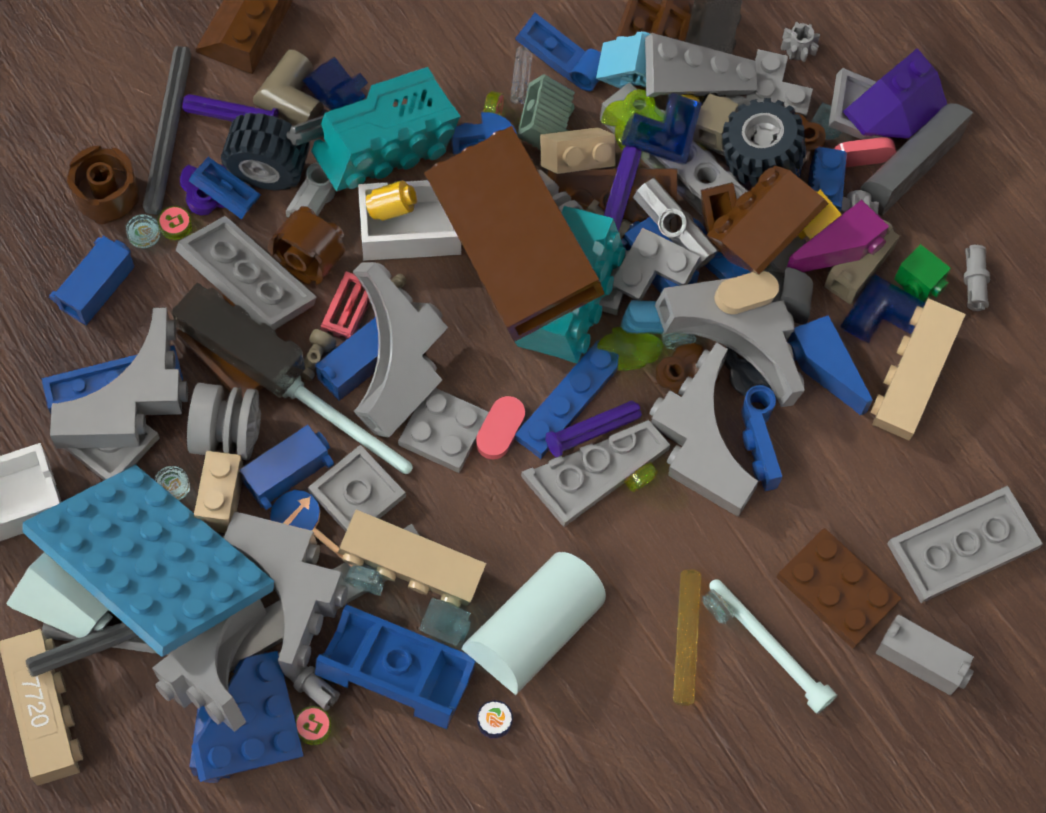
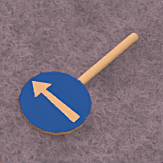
(302, 511)

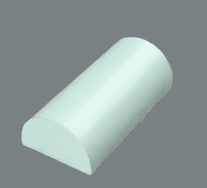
(537, 621)

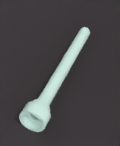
(298, 391)
(817, 694)

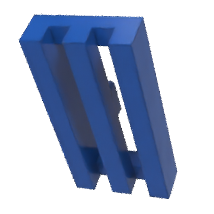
(222, 190)

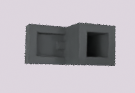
(796, 291)

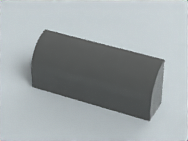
(917, 156)

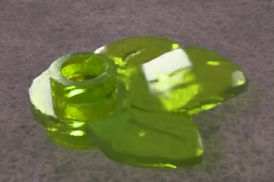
(619, 112)
(633, 348)

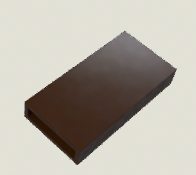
(514, 233)

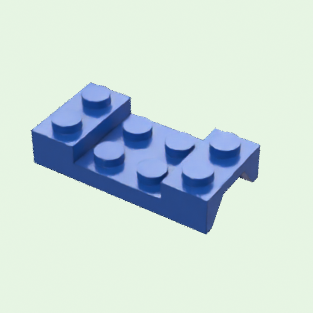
(397, 665)

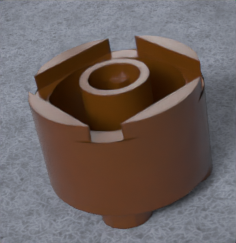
(102, 183)
(307, 246)

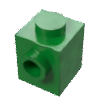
(923, 274)

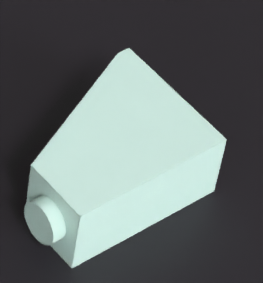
(58, 599)

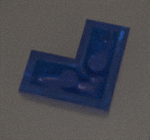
(668, 138)
(879, 302)

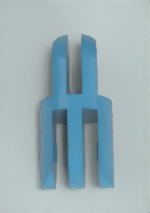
(641, 318)

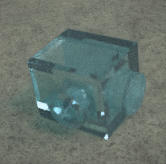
(445, 622)

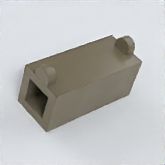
(850, 278)

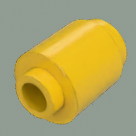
(391, 201)

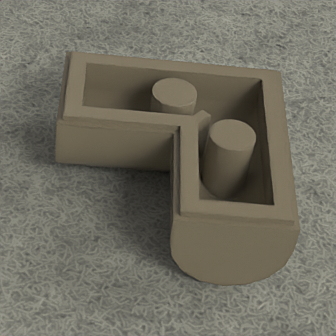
(283, 89)

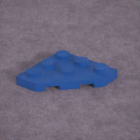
(269, 728)

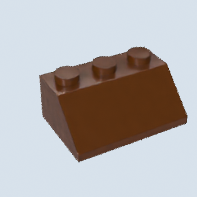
(242, 31)
(766, 219)

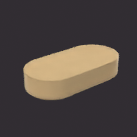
(746, 292)

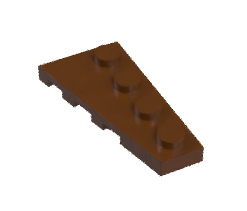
(597, 184)

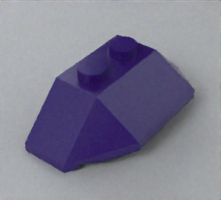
(899, 100)

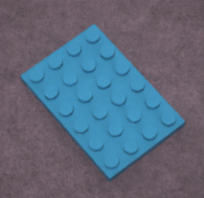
(148, 559)

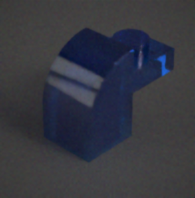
(334, 86)

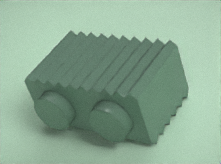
(545, 110)

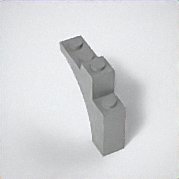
(404, 334)
(754, 334)
(118, 410)
(704, 459)
(305, 590)
(202, 667)

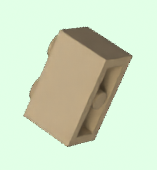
(577, 150)
(219, 490)

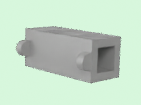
(926, 655)

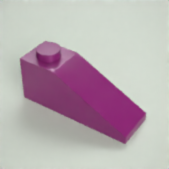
(843, 241)

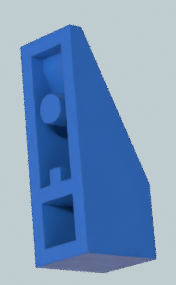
(827, 361)

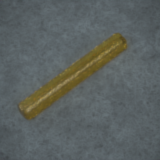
(687, 637)

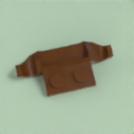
(667, 19)

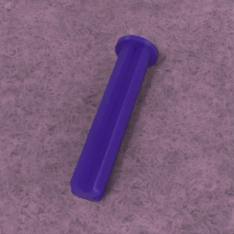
(220, 109)
(622, 184)
(592, 427)

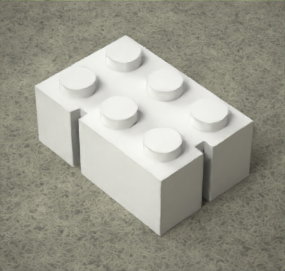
(411, 235)
(25, 488)

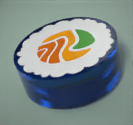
(494, 719)

